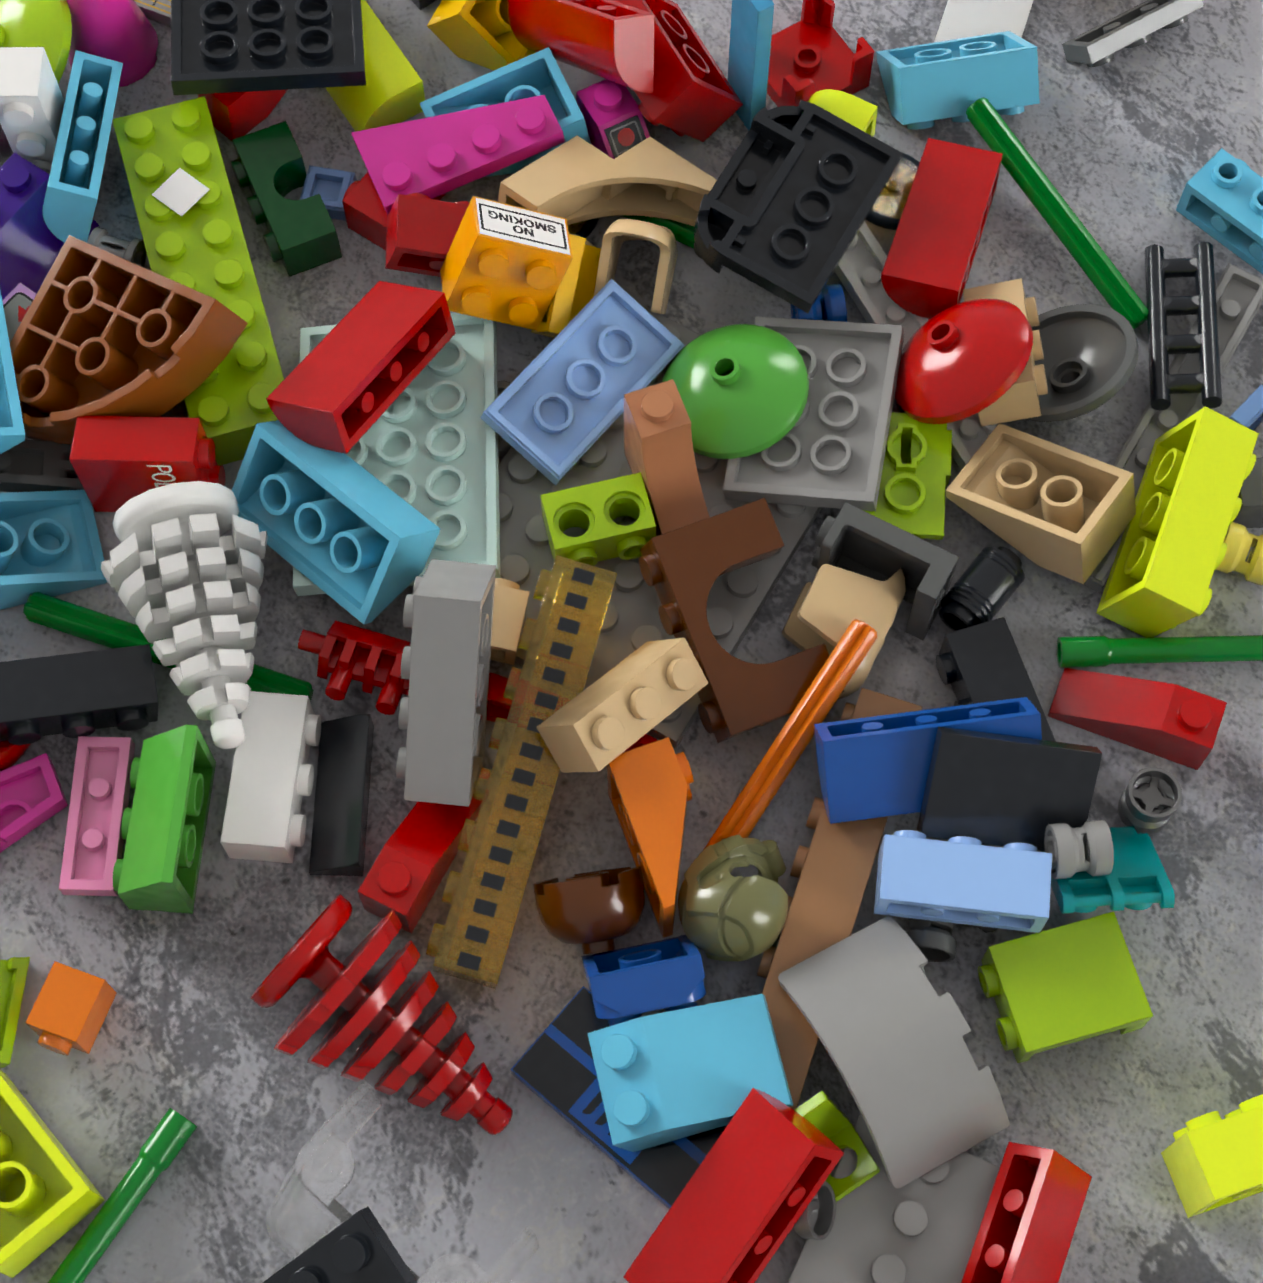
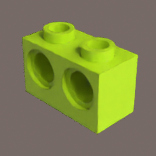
(594, 509)

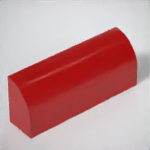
(590, 35)
(941, 227)
(362, 365)
(740, 1198)

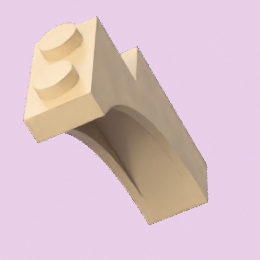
(587, 184)

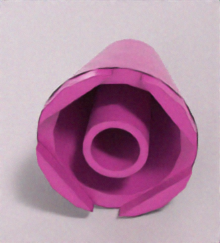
(114, 32)

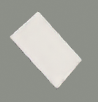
(180, 192)

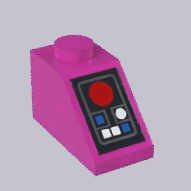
(611, 117)

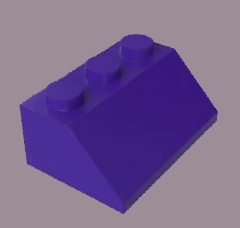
(25, 240)

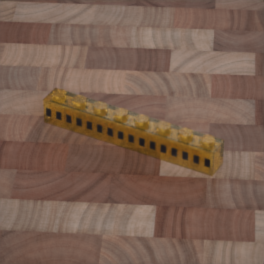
(523, 776)

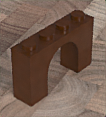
(683, 570)

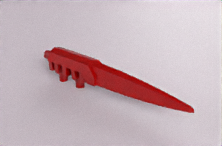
(376, 661)

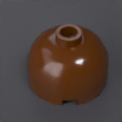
(592, 907)

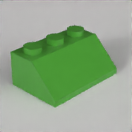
(166, 822)

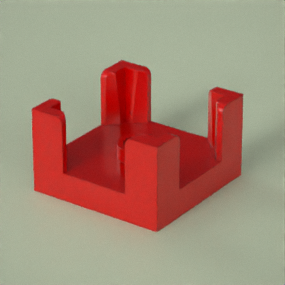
(815, 58)

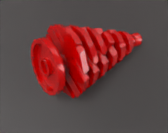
(388, 1025)

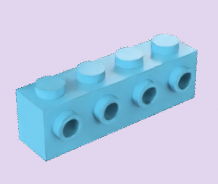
(1228, 206)

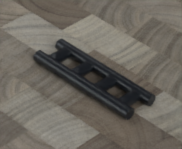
(1162, 345)

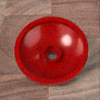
(963, 360)

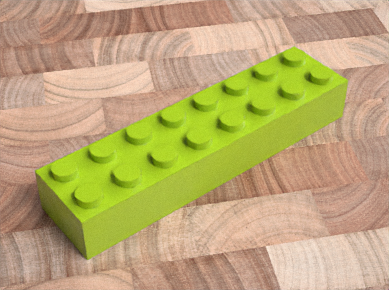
(208, 255)

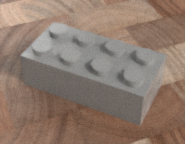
(447, 681)

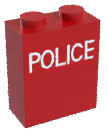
(135, 454)

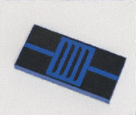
(564, 1076)

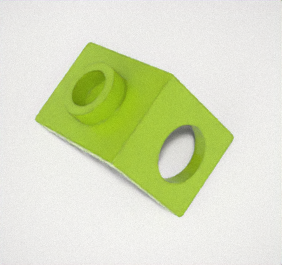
(838, 1128)

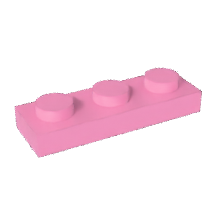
(95, 815)

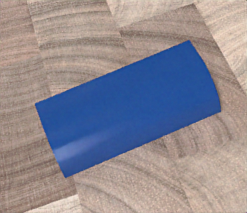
(884, 761)

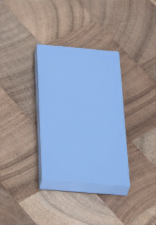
(580, 381)

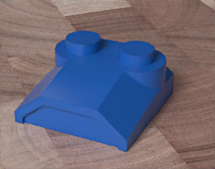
(645, 979)

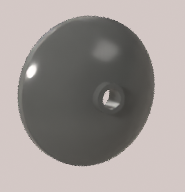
(1085, 359)

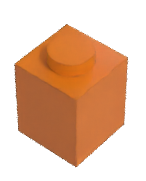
(70, 1009)

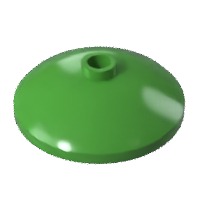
(753, 403)

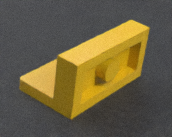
(574, 290)

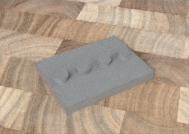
(843, 432)
(902, 1232)

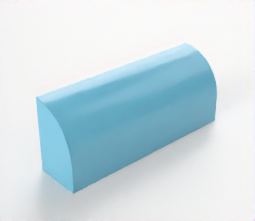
(81, 146)

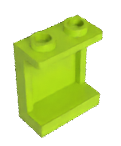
(1063, 986)

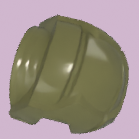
(732, 914)

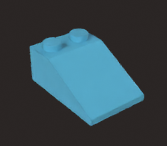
(522, 79)
(47, 545)
(685, 1070)

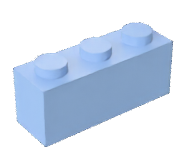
(963, 881)

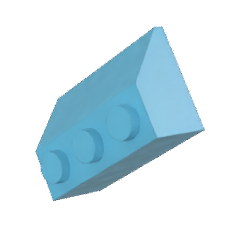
(950, 75)

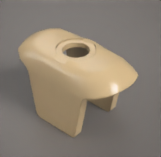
(631, 229)
(833, 602)

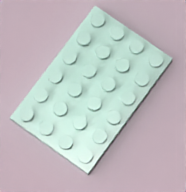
(437, 447)

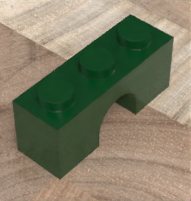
(298, 229)

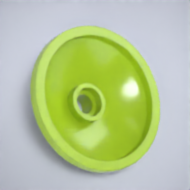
(38, 25)

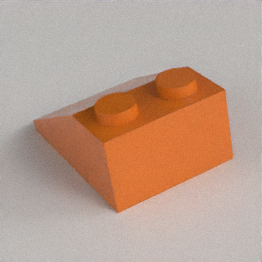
(650, 802)

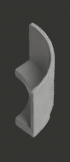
(898, 1049)

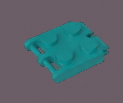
(1134, 882)

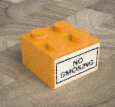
(505, 263)

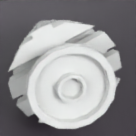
(195, 592)

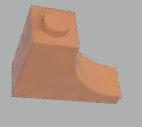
(662, 450)

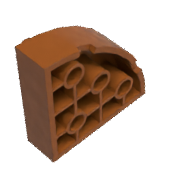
(113, 342)

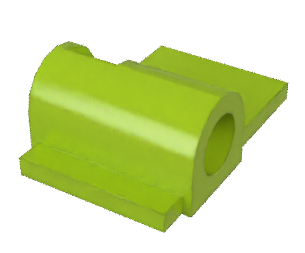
(915, 477)

